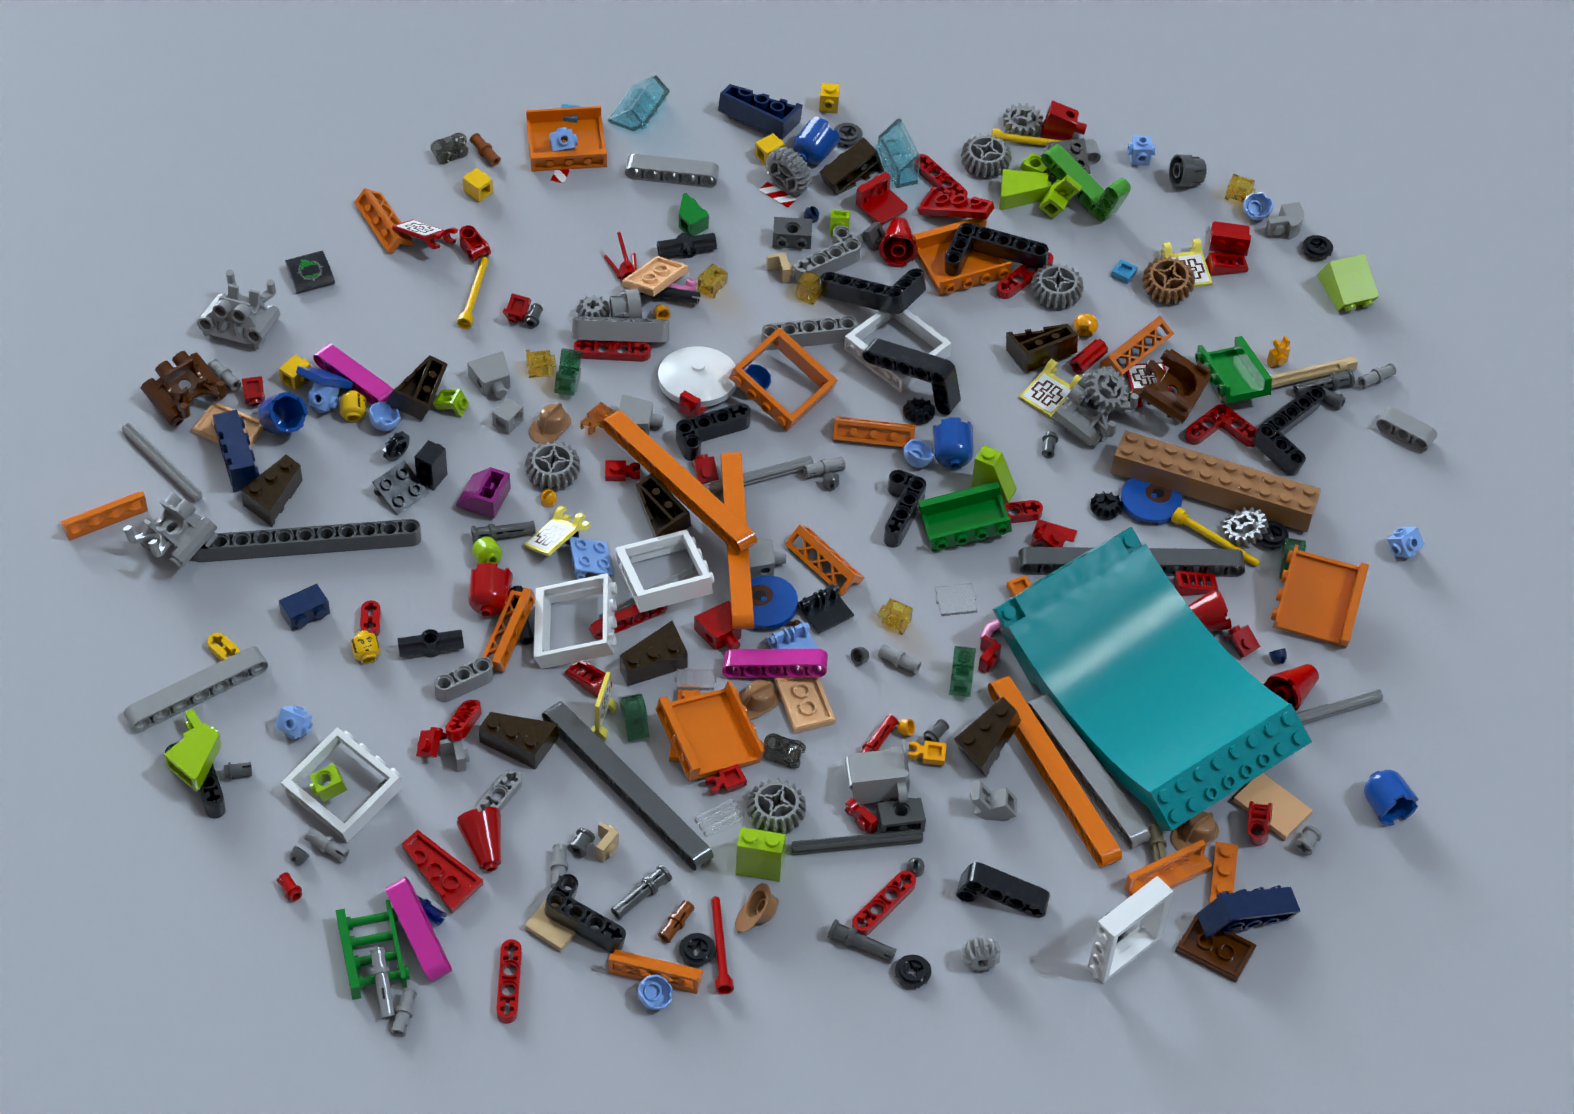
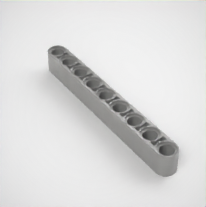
(1090, 773)

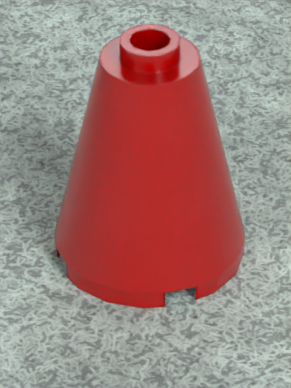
(898, 243)
(1212, 611)
(1293, 684)
(482, 836)

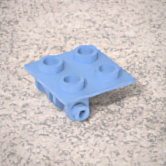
(589, 557)
(792, 638)

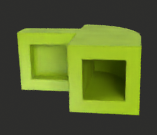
(1058, 196)

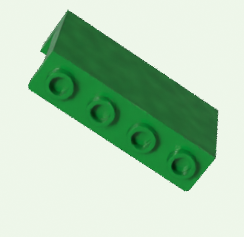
(1236, 372)
(964, 516)

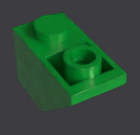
(692, 217)

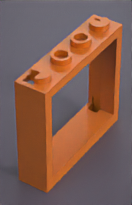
(802, 360)

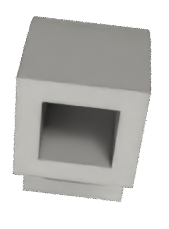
(1288, 222)
(994, 804)

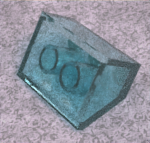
(640, 104)
(899, 155)

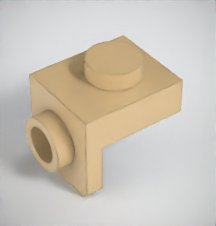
(780, 263)
(609, 842)

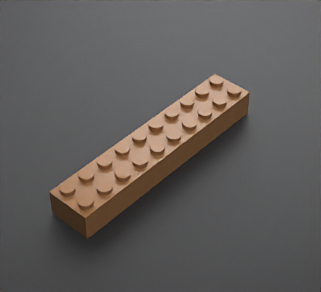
(1215, 480)

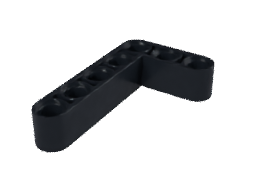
(993, 243)
(874, 295)
(919, 365)
(1270, 434)

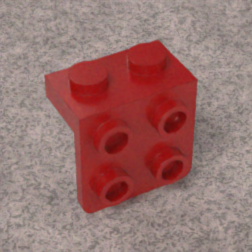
(878, 200)
(1230, 238)

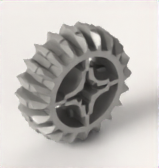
(986, 155)
(788, 171)
(1045, 286)
(552, 465)
(768, 798)

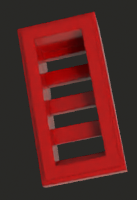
(1219, 263)
(1182, 577)
(592, 687)

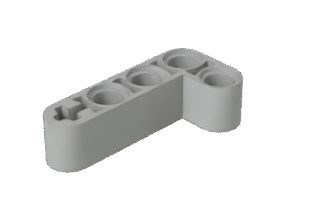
(842, 253)

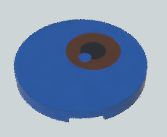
(1149, 502)
(773, 602)

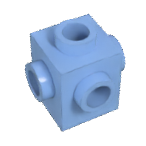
(560, 135)
(1141, 150)
(323, 398)
(1405, 542)
(294, 721)

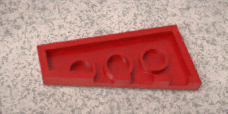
(950, 205)
(444, 873)

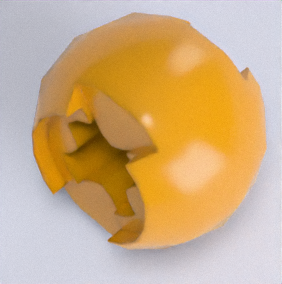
(1085, 325)

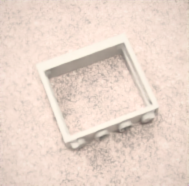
(899, 381)
(566, 591)
(668, 593)
(368, 810)
(1148, 905)

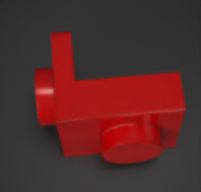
(517, 308)
(253, 390)
(690, 405)
(705, 469)
(1048, 536)
(1242, 639)
(991, 653)
(429, 742)

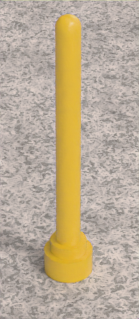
(1021, 139)
(466, 318)
(1182, 518)

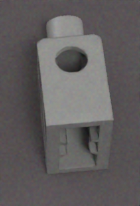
(490, 374)
(641, 412)
(764, 558)

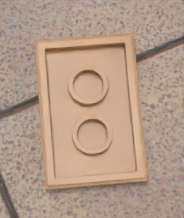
(655, 276)
(206, 429)
(804, 703)
(1287, 810)

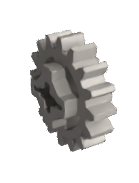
(1023, 119)
(1106, 388)
(1245, 526)

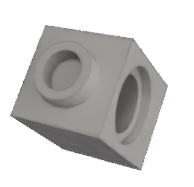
(508, 415)

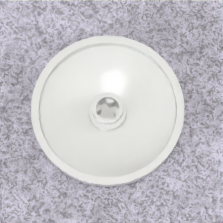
(698, 371)

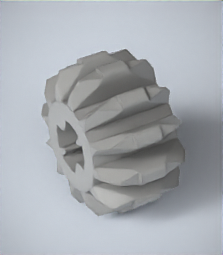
(593, 307)
(981, 953)

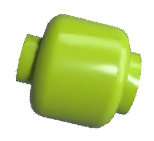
(486, 550)

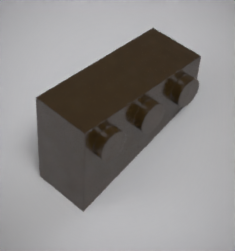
(852, 166)
(1036, 348)
(419, 388)
(272, 489)
(661, 507)
(654, 656)
(988, 734)
(518, 737)

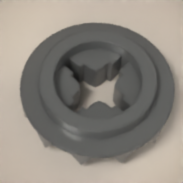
(846, 128)

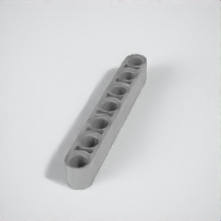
(195, 689)

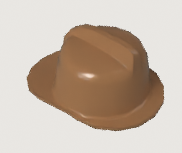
(549, 424)
(759, 698)
(1197, 828)
(758, 908)

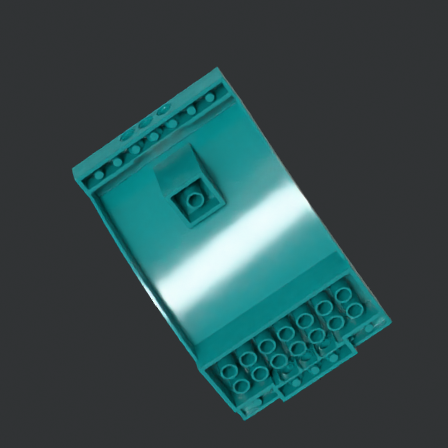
(1147, 681)

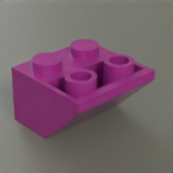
(485, 492)

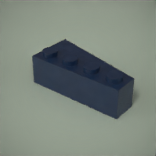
(760, 110)
(235, 449)
(1248, 909)

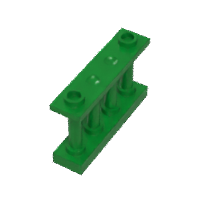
(351, 943)

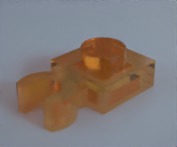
(595, 417)

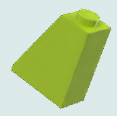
(1022, 188)
(992, 467)
(194, 755)

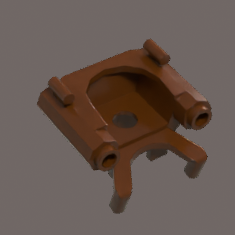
(1183, 375)
(167, 394)

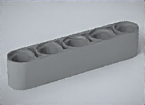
(672, 170)
(620, 329)
(813, 331)

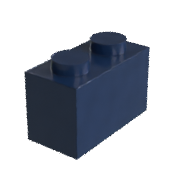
(304, 607)

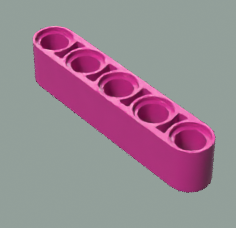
(364, 381)
(775, 663)
(418, 929)

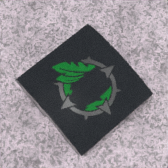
(310, 271)

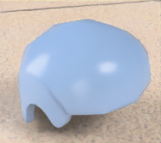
(1257, 206)
(383, 416)
(918, 453)
(655, 992)

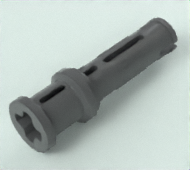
(1333, 381)
(503, 530)
(649, 886)
(851, 937)

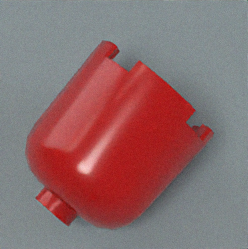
(489, 589)

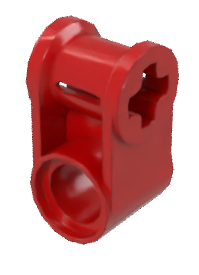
(473, 243)
(1259, 819)

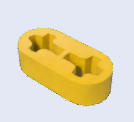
(227, 646)

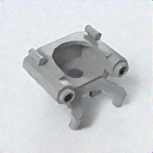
(239, 316)
(1081, 419)
(178, 527)

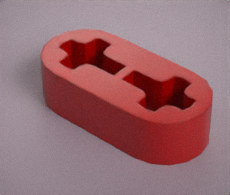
(375, 619)

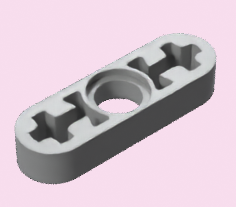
(501, 786)

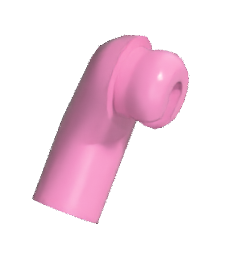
(690, 285)
(990, 628)

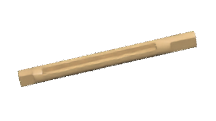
(1312, 372)

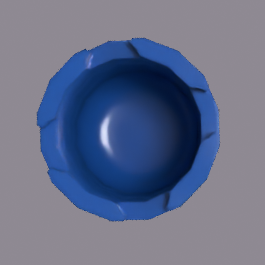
(816, 141)
(282, 413)
(953, 442)
(1390, 796)

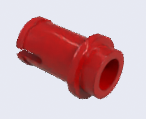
(292, 891)

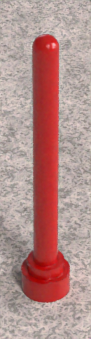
(723, 983)

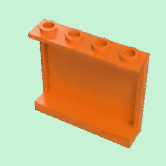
(589, 131)
(977, 270)
(1319, 597)
(710, 732)

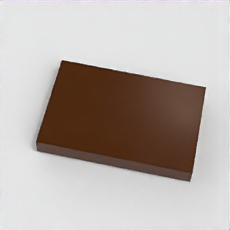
(1222, 953)

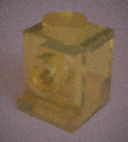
(1239, 188)
(712, 280)
(809, 288)
(540, 363)
(896, 615)

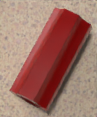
(1088, 356)

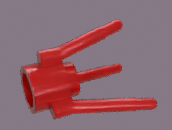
(626, 267)

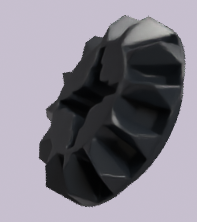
(1315, 241)
(919, 416)
(396, 446)
(1101, 510)
(1278, 532)
(690, 944)
(917, 964)

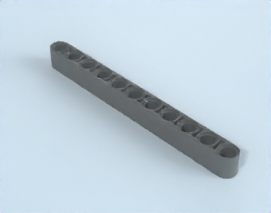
(311, 540)
(1212, 561)
(628, 786)

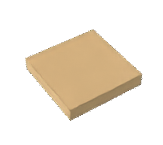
(549, 930)

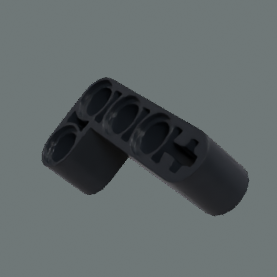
(710, 425)
(909, 490)
(211, 793)
(1002, 888)
(588, 917)

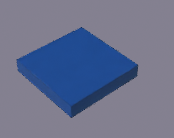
(324, 377)

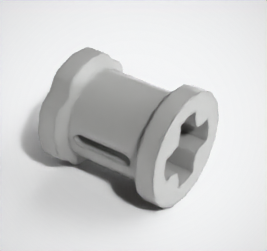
(1308, 840)

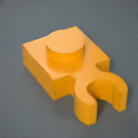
(1279, 354)
(931, 752)

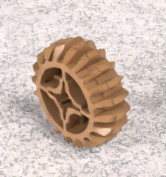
(1160, 271)

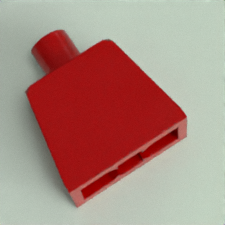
(1061, 122)
(716, 627)

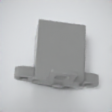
(879, 775)

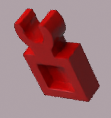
(618, 470)
(729, 779)
(863, 817)

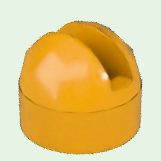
(661, 312)
(550, 500)
(906, 727)

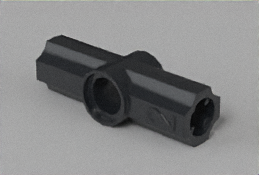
(686, 245)
(430, 643)

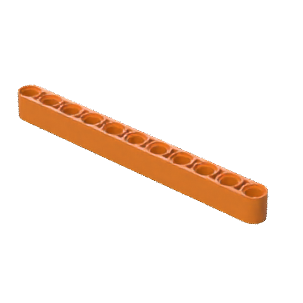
(679, 482)
(738, 564)
(1058, 776)

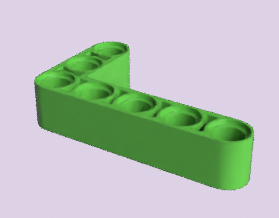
(1096, 200)

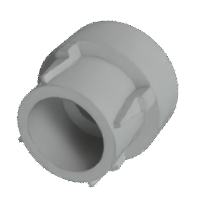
(626, 304)

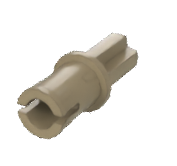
(1157, 842)

